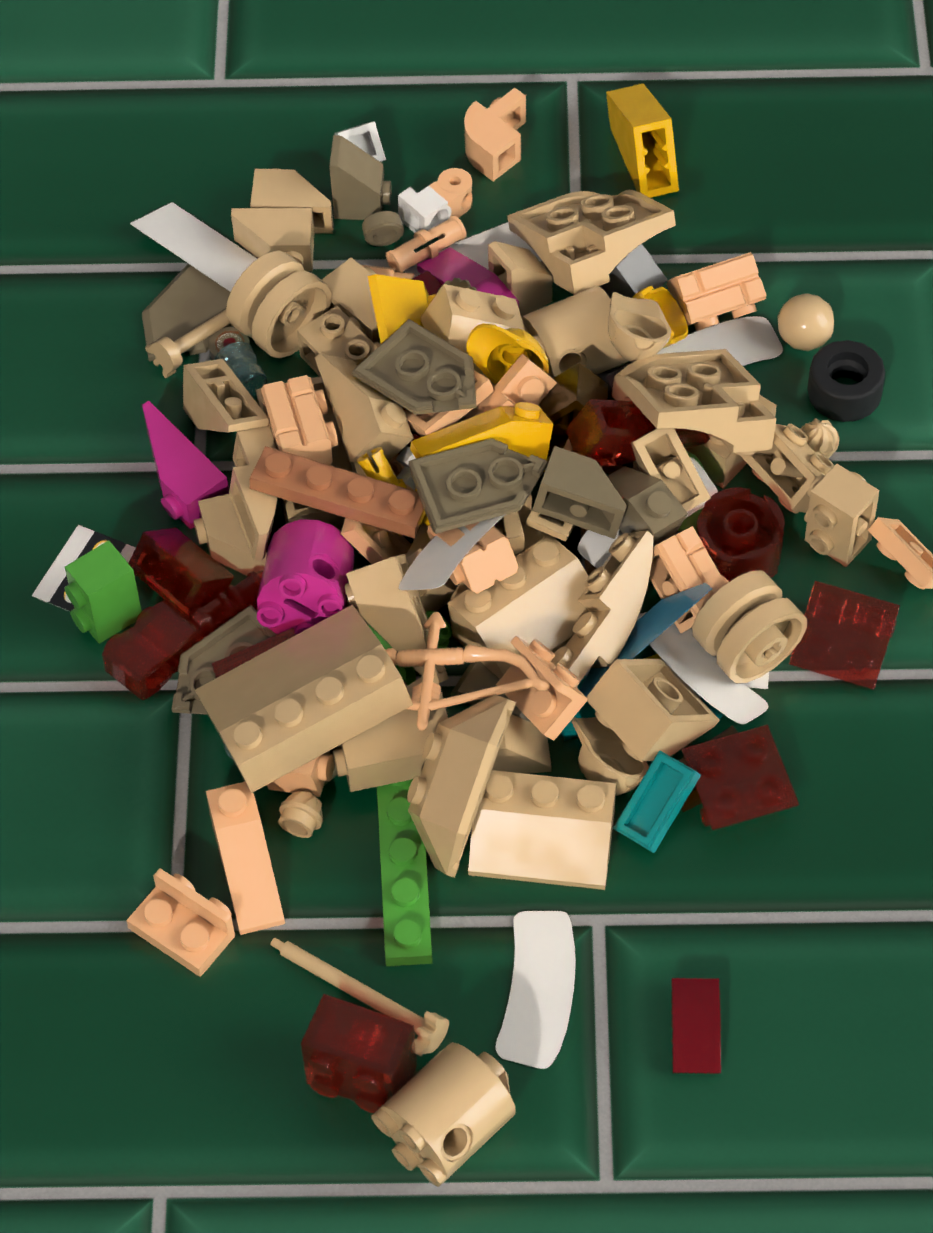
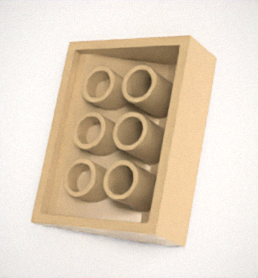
(304, 697)

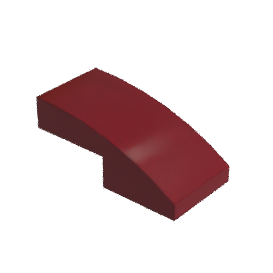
(695, 1026)

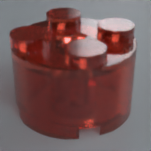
(742, 532)

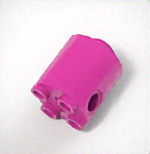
(304, 576)

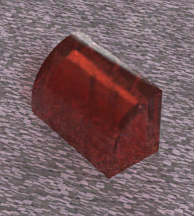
(178, 569)

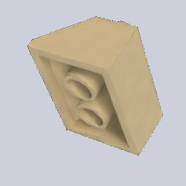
(532, 603)
(543, 830)

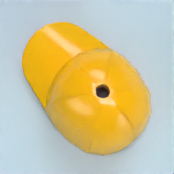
(498, 349)

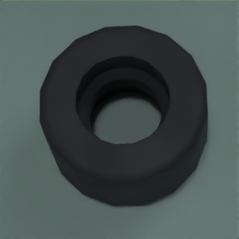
(851, 361)

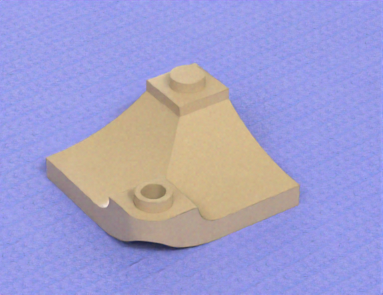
(589, 233)
(700, 393)

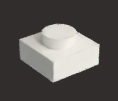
(366, 138)

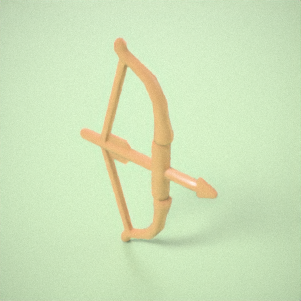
(427, 694)

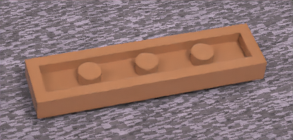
(338, 492)

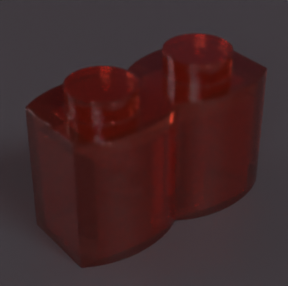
(151, 650)

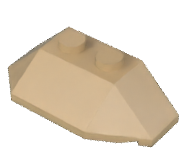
(455, 778)

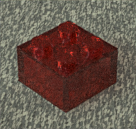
(357, 1053)

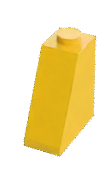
(644, 139)

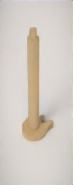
(169, 352)
(430, 1029)

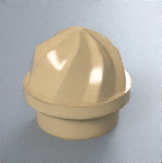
(821, 437)
(301, 814)

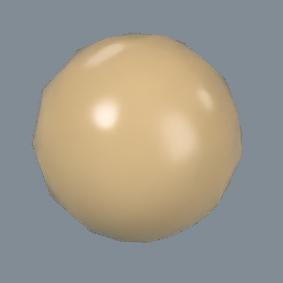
(806, 322)

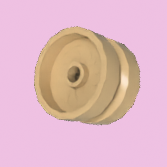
(275, 301)
(749, 626)

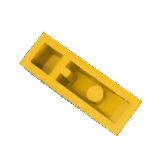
(521, 427)

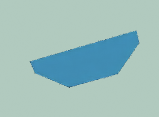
(650, 627)

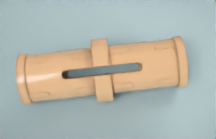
(447, 234)

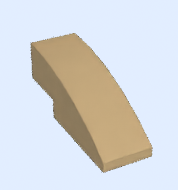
(253, 508)

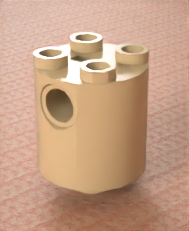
(575, 332)
(447, 1111)

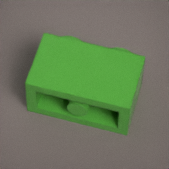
(102, 592)

